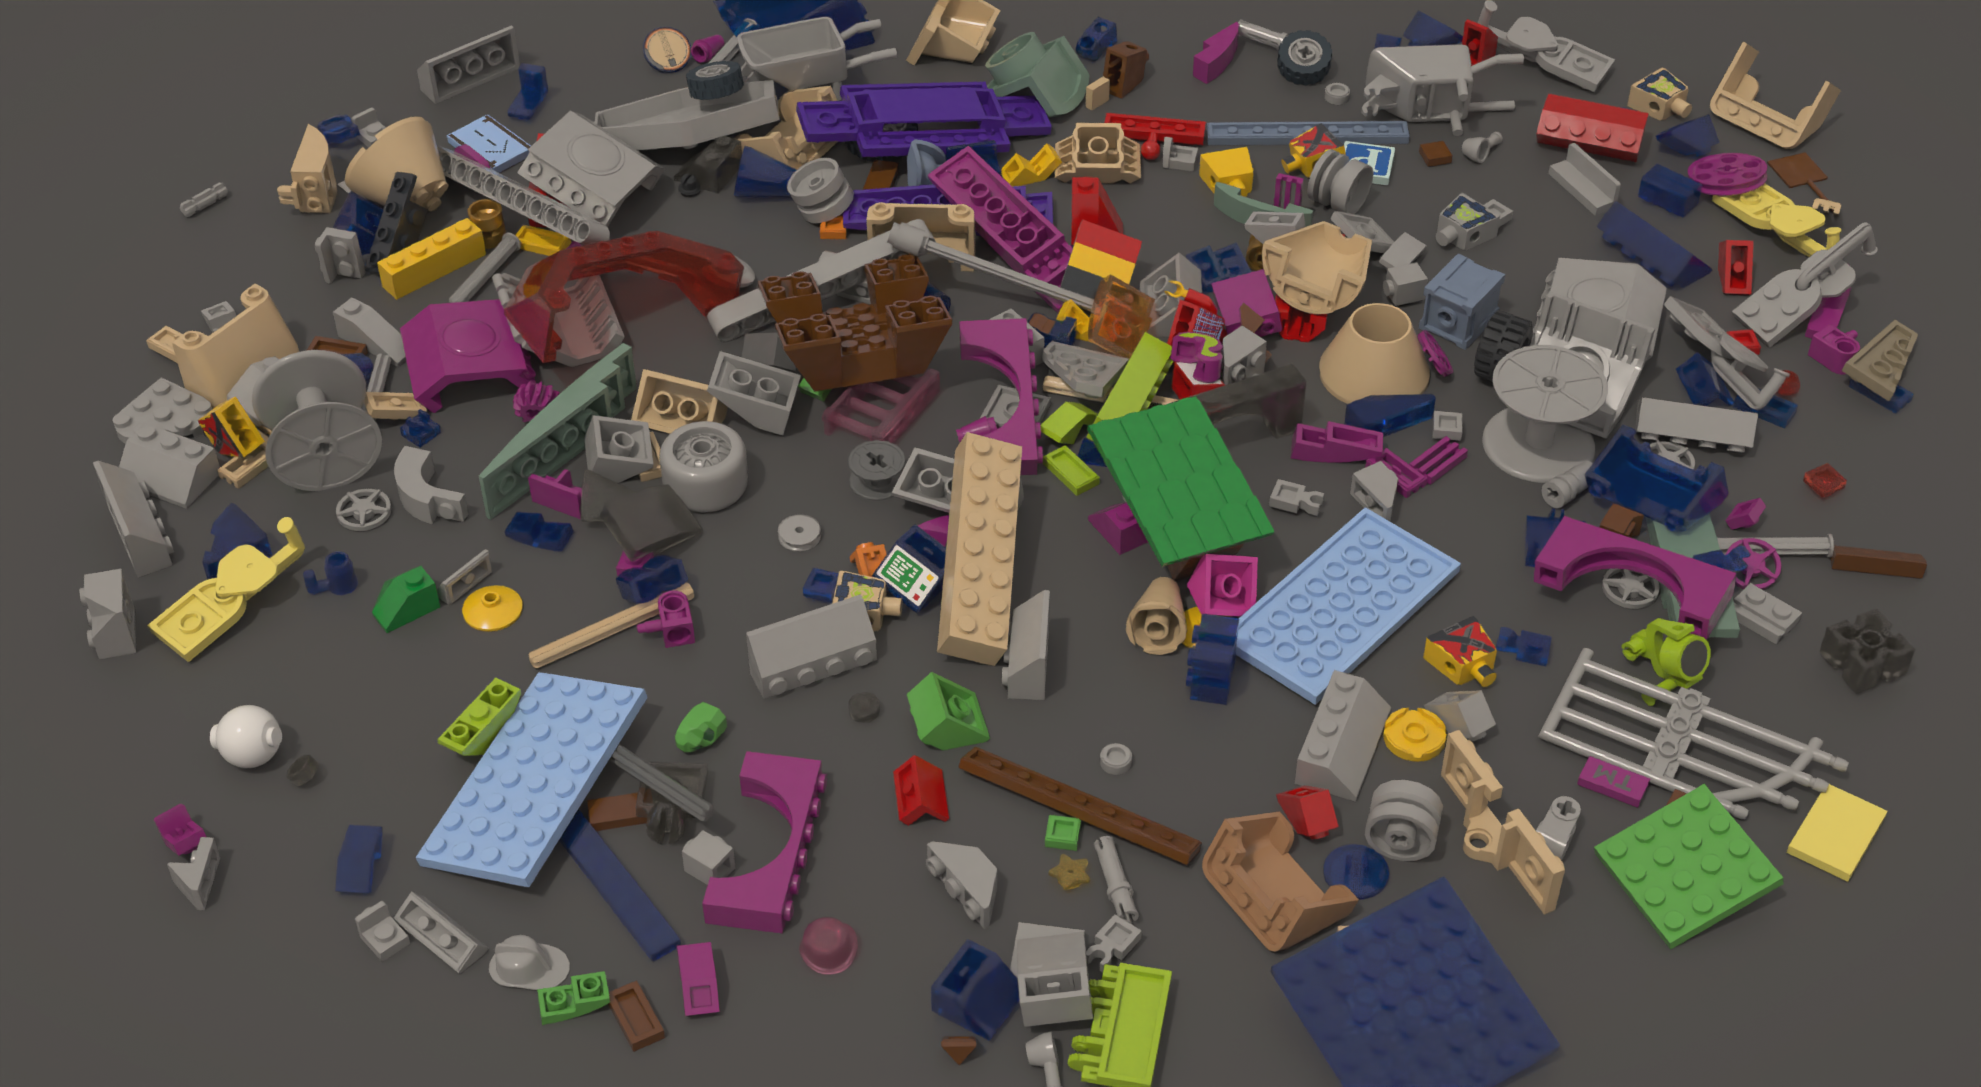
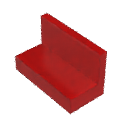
(920, 791)

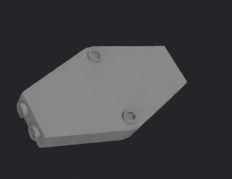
(680, 121)

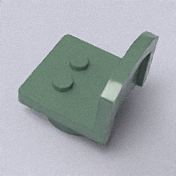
(1048, 69)

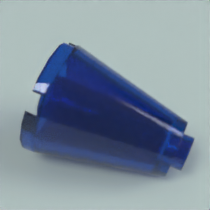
(762, 175)

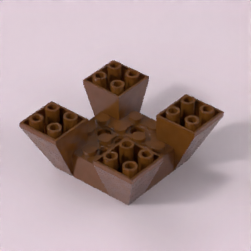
(863, 342)

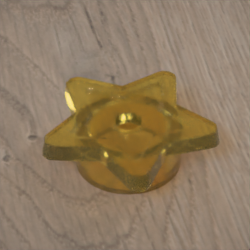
(1074, 879)

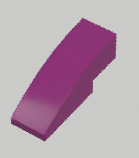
(1216, 54)
(1335, 443)

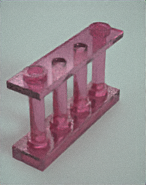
(894, 421)

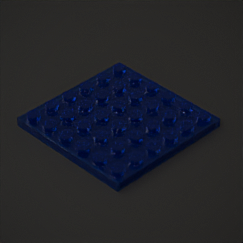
(1415, 999)

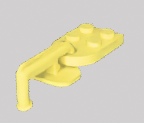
(1773, 211)
(221, 601)

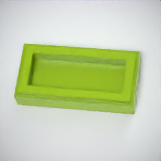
(1071, 470)

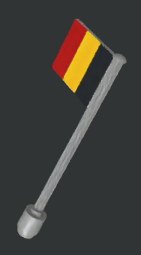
(1093, 258)

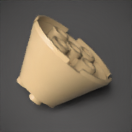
(401, 147)

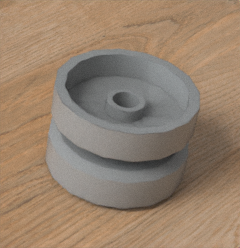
(820, 190)
(1404, 820)

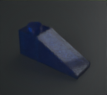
(1390, 412)

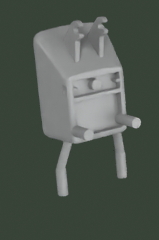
(804, 53)
(1428, 83)

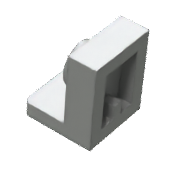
(368, 126)
(381, 931)

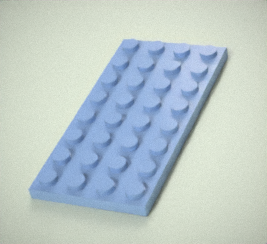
(1341, 603)
(532, 779)

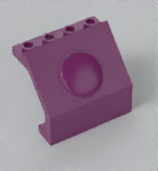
(459, 345)

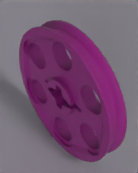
(1728, 173)

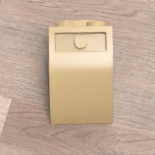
(312, 176)

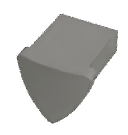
(1178, 156)

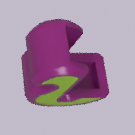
(1199, 349)

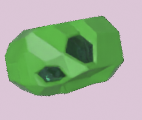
(700, 727)

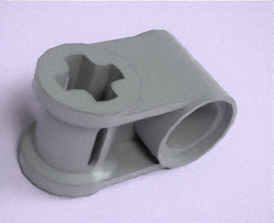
(1560, 824)

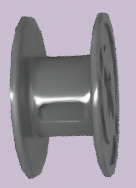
(875, 469)

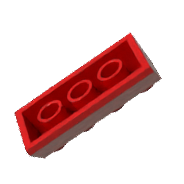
(1592, 127)

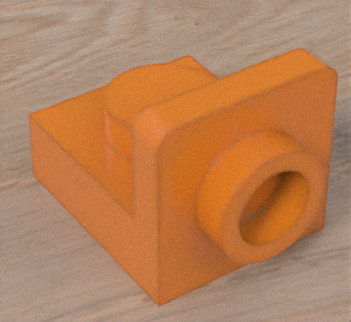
(868, 557)

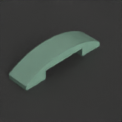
(1240, 208)

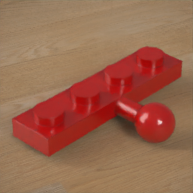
(1156, 129)

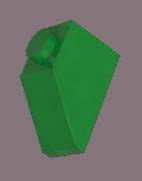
(405, 599)

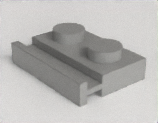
(1765, 613)

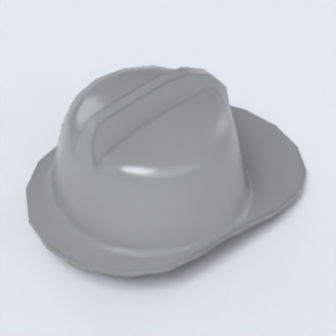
(527, 964)

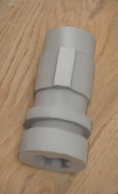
(1566, 486)

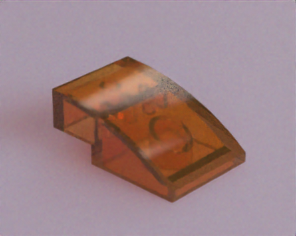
(1119, 317)

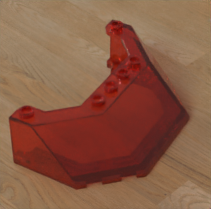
(701, 271)

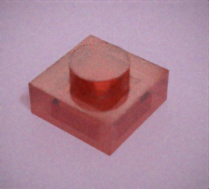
(1824, 480)

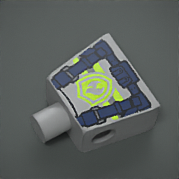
(1466, 223)

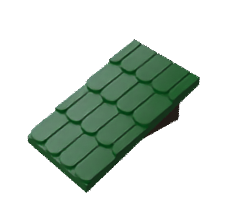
(1180, 483)

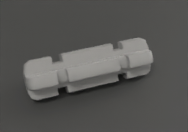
(203, 199)

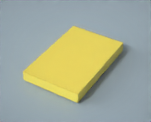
(1837, 832)

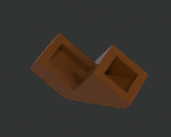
(1251, 321)

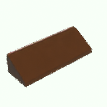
(1878, 561)

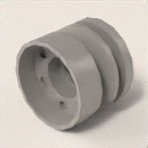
(1340, 182)

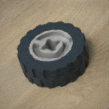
(1303, 69)
(714, 80)

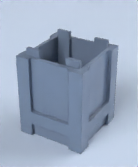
(1461, 301)

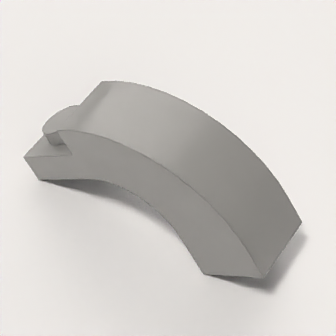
(412, 473)

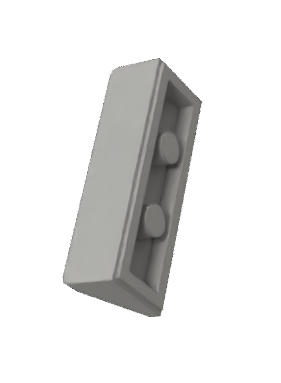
(439, 932)

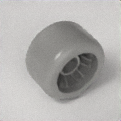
(705, 465)

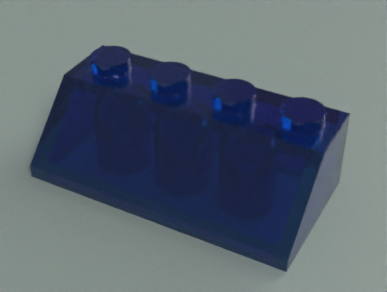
(1652, 246)

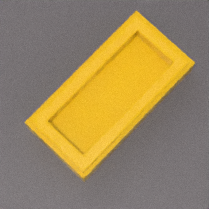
(542, 240)

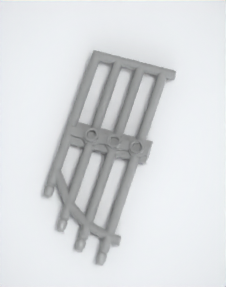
(1676, 735)

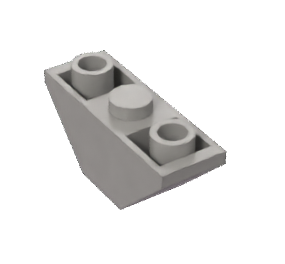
(965, 876)

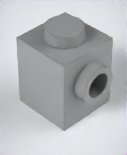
(1405, 284)
(708, 857)

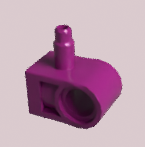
(1833, 348)
(674, 620)

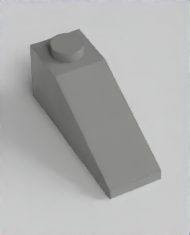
(364, 325)

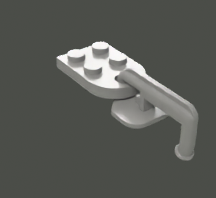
(1554, 54)
(1798, 293)
(1707, 331)

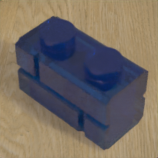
(1670, 190)

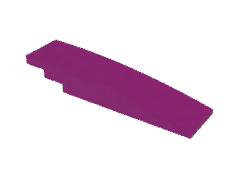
(1005, 219)

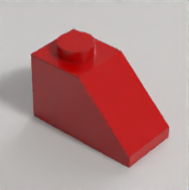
(1480, 41)
(1736, 266)
(1309, 810)

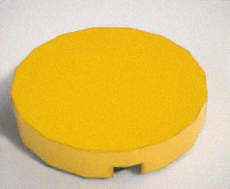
(1414, 734)

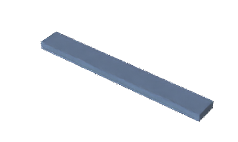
(1283, 132)

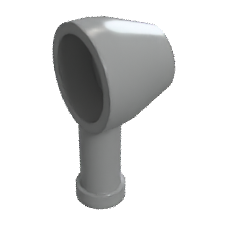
(1479, 147)
(1043, 1053)

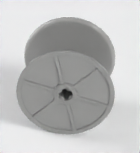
(1543, 394)
(316, 420)

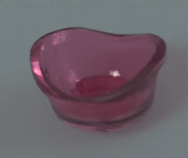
(828, 945)

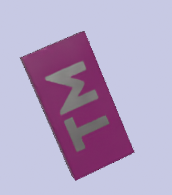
(1613, 781)

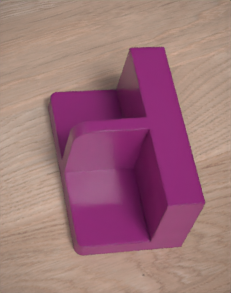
(557, 493)

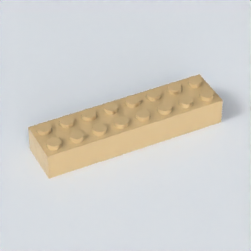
(980, 550)

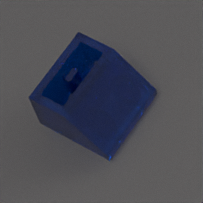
(975, 990)

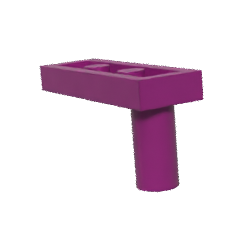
(1827, 313)

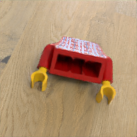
(1195, 314)

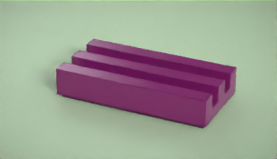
(1279, 186)
(1435, 455)
(1404, 484)

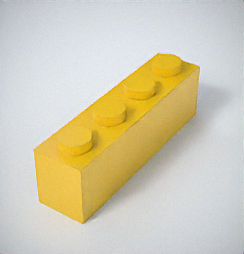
(431, 258)

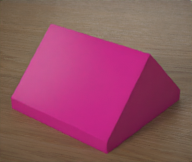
(1224, 584)

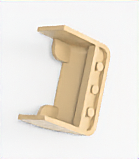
(1736, 104)

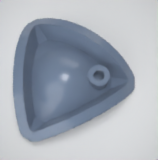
(922, 160)

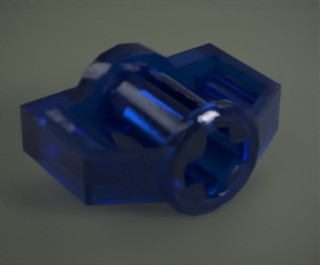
(338, 129)

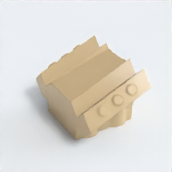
(1098, 152)

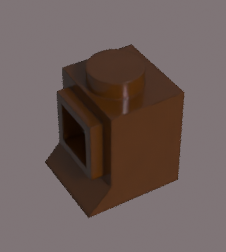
(1622, 521)

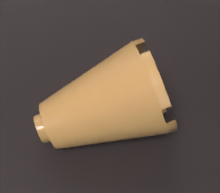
(1158, 618)

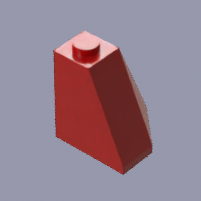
(1092, 205)

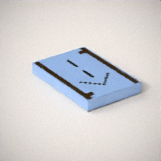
(491, 141)

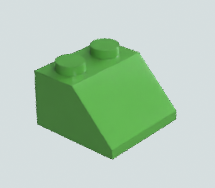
(946, 714)

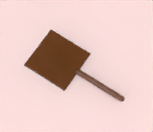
(1799, 171)

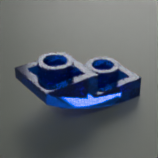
(534, 531)

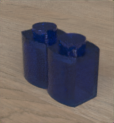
(648, 581)

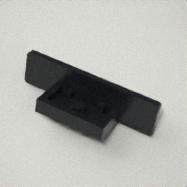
(399, 223)

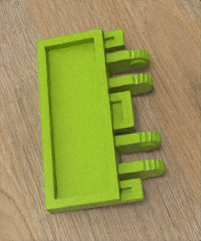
(1130, 1019)

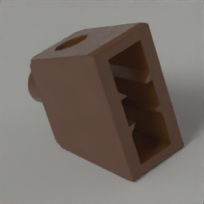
(1124, 67)

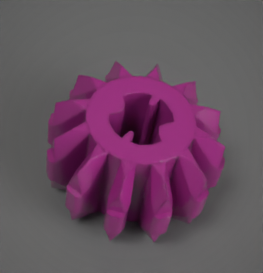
(532, 399)

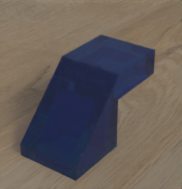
(356, 858)

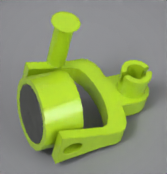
(1677, 659)

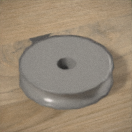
(799, 532)

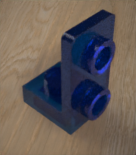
(532, 92)

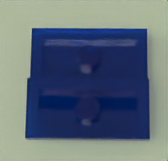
(1218, 265)

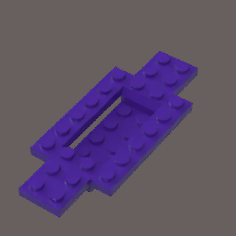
(870, 106)

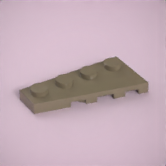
(1883, 359)

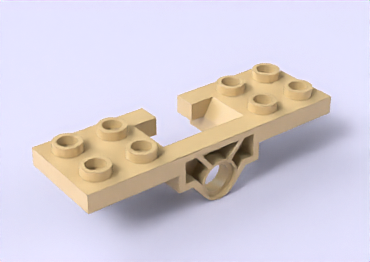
(1508, 844)

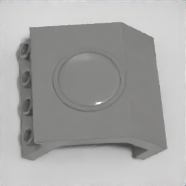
(587, 167)
(1609, 286)
(1605, 338)

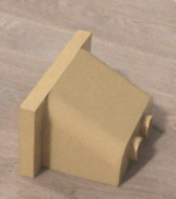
(956, 30)

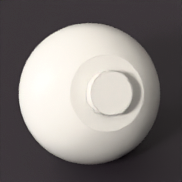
(246, 736)

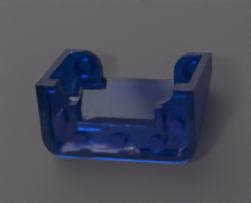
(1655, 485)

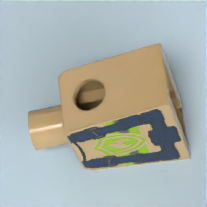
(1660, 95)
(873, 593)

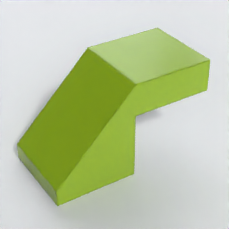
(1067, 421)

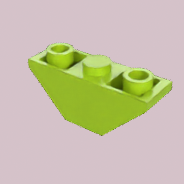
(482, 719)

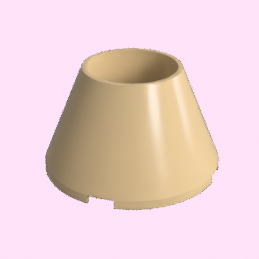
(1374, 356)

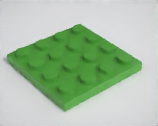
(1688, 866)

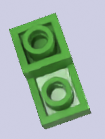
(566, 1002)

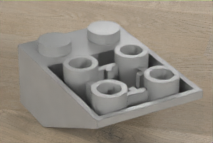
(1053, 979)

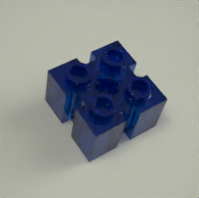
(1212, 658)

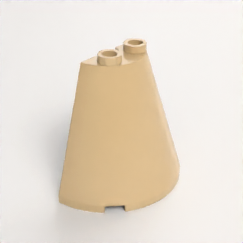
(1317, 267)

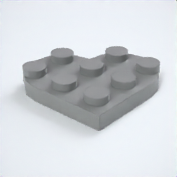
(164, 407)

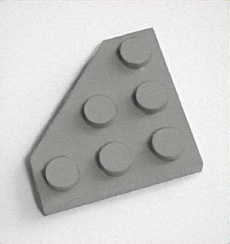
(1083, 368)

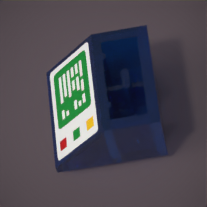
(914, 568)

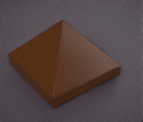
(958, 1046)

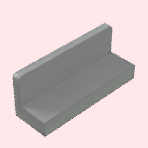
(1586, 180)

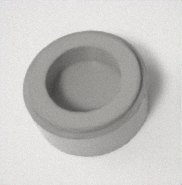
(1337, 93)
(1115, 759)

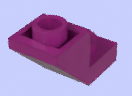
(698, 978)

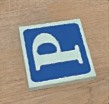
(1374, 155)

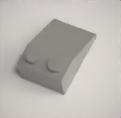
(754, 391)

